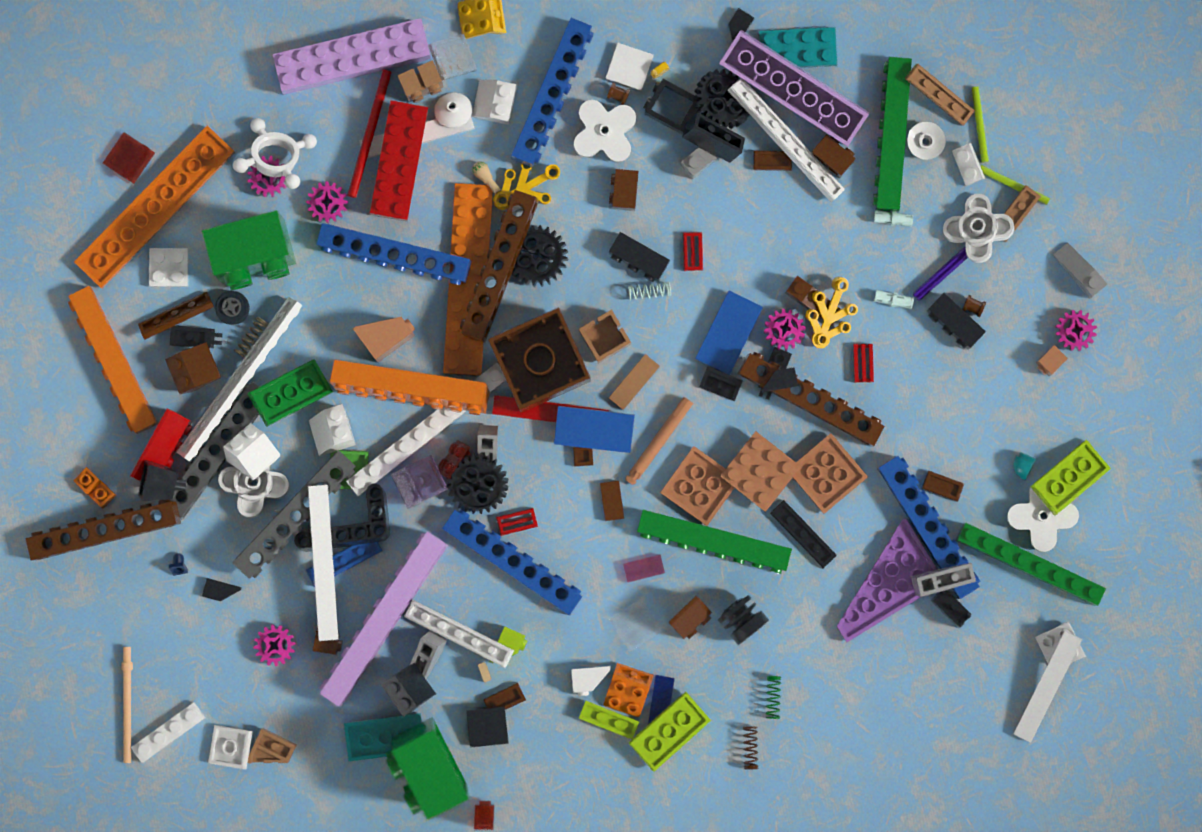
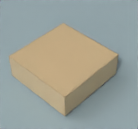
(484, 672)

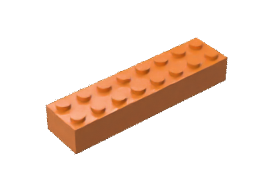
(410, 387)

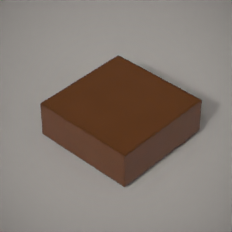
(583, 456)

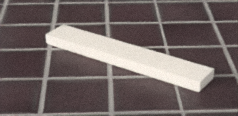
(432, 131)
(458, 633)
(1047, 686)

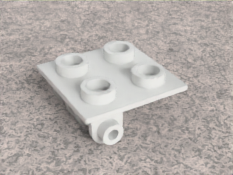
(1049, 641)

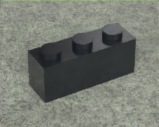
(713, 137)
(638, 257)
(955, 321)

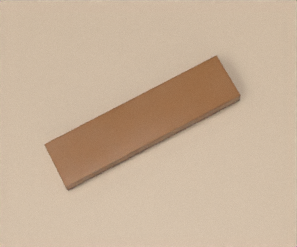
(939, 94)

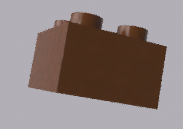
(539, 360)

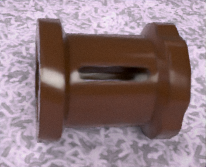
(618, 93)
(974, 306)

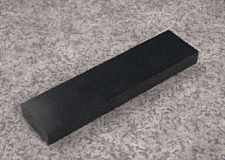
(803, 534)

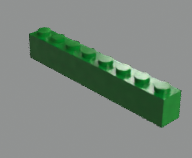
(893, 134)
(714, 540)
(1030, 564)

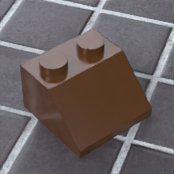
(193, 368)
(690, 617)

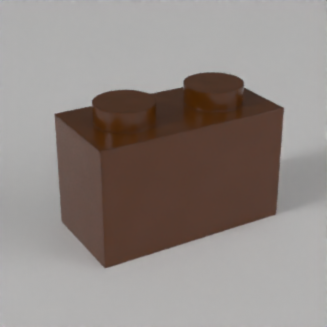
(833, 155)
(625, 189)

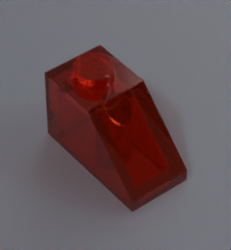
(484, 816)

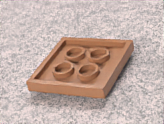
(760, 471)
(828, 473)
(698, 486)

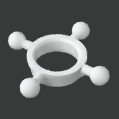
(265, 139)

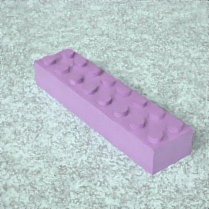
(351, 56)
(794, 88)

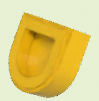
(659, 70)

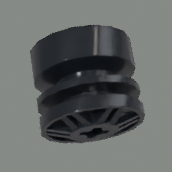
(743, 619)

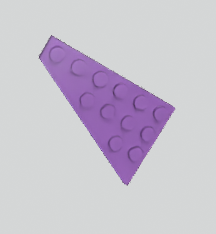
(887, 584)

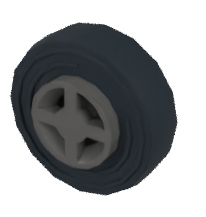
(229, 301)

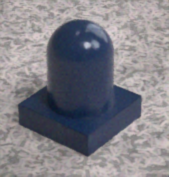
(178, 566)

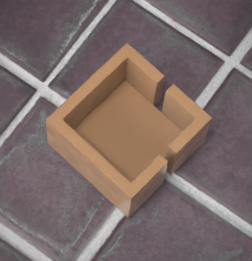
(422, 83)
(604, 337)

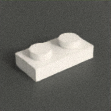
(968, 164)

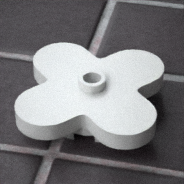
(614, 142)
(978, 214)
(252, 498)
(1042, 532)

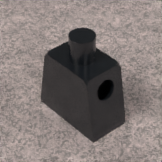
(159, 482)

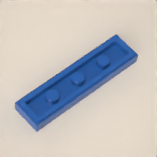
(349, 558)

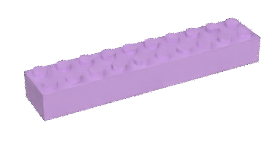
(384, 618)

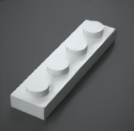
(168, 732)

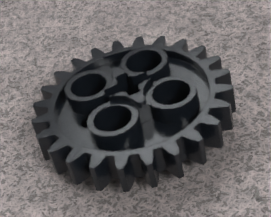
(721, 99)
(544, 240)
(470, 498)

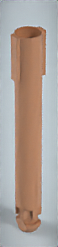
(659, 440)

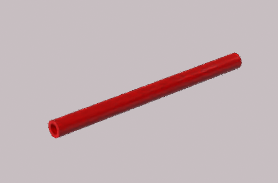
(369, 133)

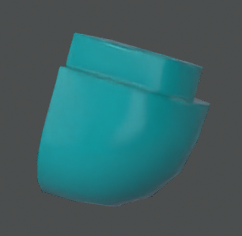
(1023, 465)

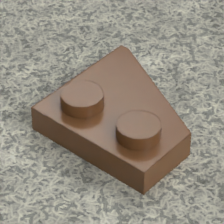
(271, 748)

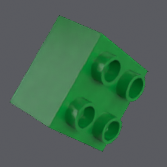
(249, 249)
(429, 768)

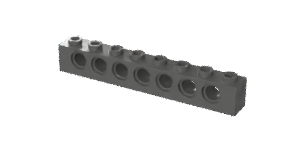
(215, 461)
(243, 561)

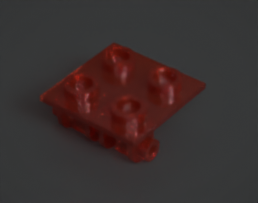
(128, 157)
(456, 452)

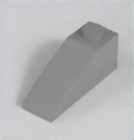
(1080, 270)
(488, 444)
(943, 579)
(428, 652)

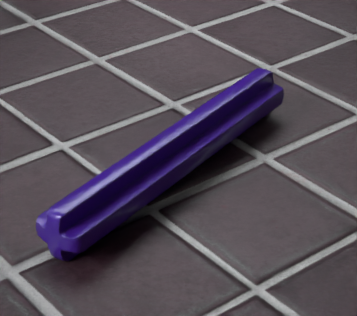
(941, 274)

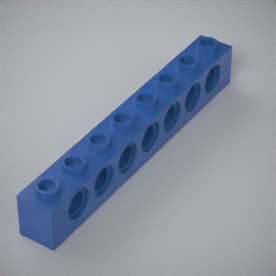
(574, 29)
(329, 233)
(453, 527)
(939, 555)

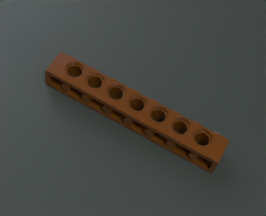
(516, 201)
(869, 436)
(38, 549)

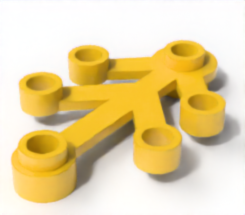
(525, 187)
(829, 315)

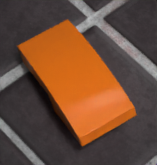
(94, 487)

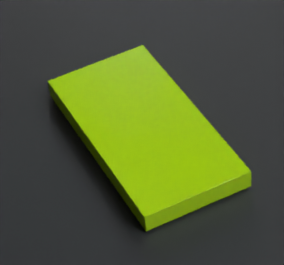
(1070, 477)
(669, 731)

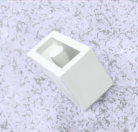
(587, 679)

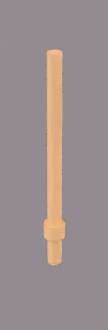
(126, 666)

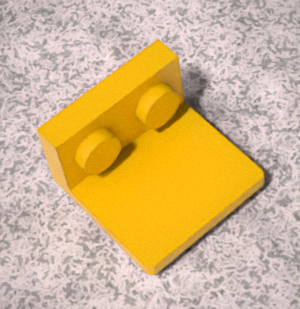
(481, 17)

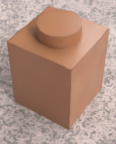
(1051, 361)

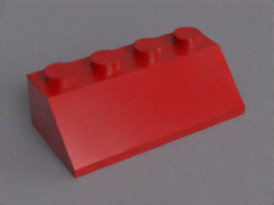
(164, 441)

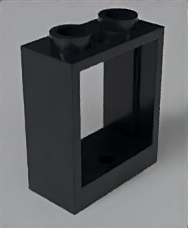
(658, 88)

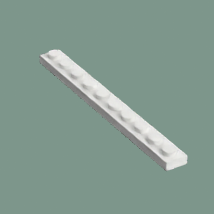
(239, 379)
(416, 438)

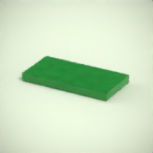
(290, 392)

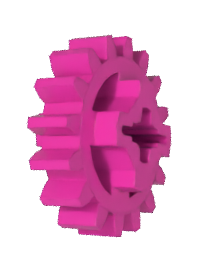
(259, 178)
(336, 202)
(778, 326)
(1077, 339)
(281, 651)

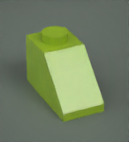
(512, 640)

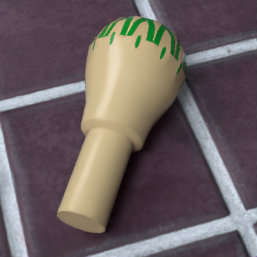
(482, 172)

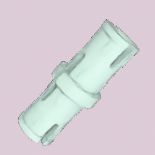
(893, 218)
(894, 299)

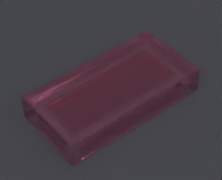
(643, 568)

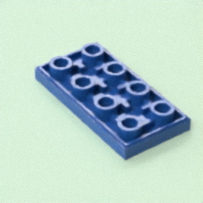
(729, 332)
(594, 429)

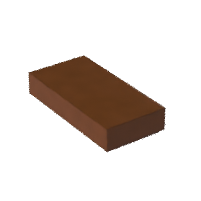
(771, 161)
(942, 486)
(612, 500)
(509, 697)

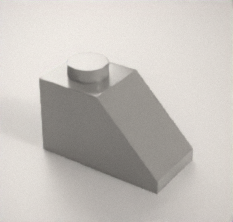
(698, 161)

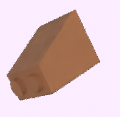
(385, 336)

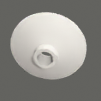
(453, 117)
(928, 131)

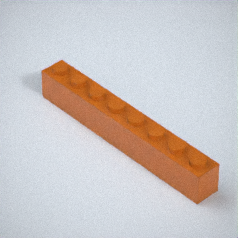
(112, 359)

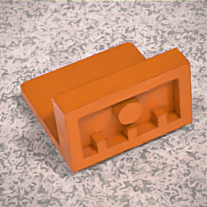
(628, 690)

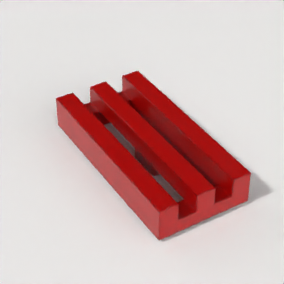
(693, 267)
(863, 358)
(501, 526)

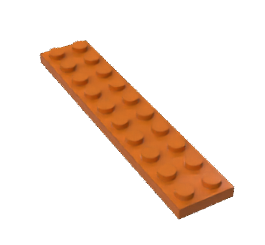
(154, 207)
(472, 241)

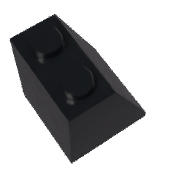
(408, 689)

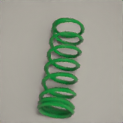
(772, 679)

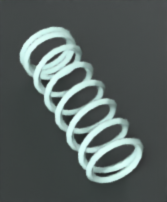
(667, 285)

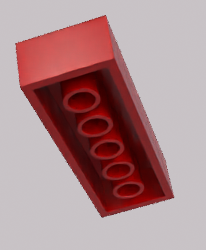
(398, 160)

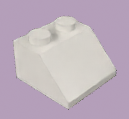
(494, 101)
(331, 430)
(251, 451)

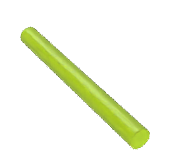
(980, 124)
(1009, 182)

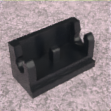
(720, 383)
(951, 608)

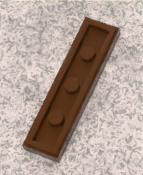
(175, 315)

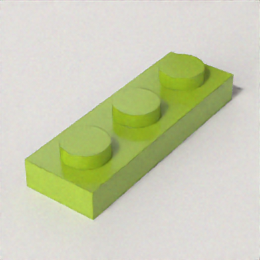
(609, 720)

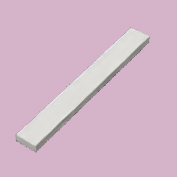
(786, 139)
(323, 562)

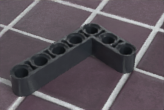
(352, 530)

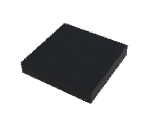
(487, 726)

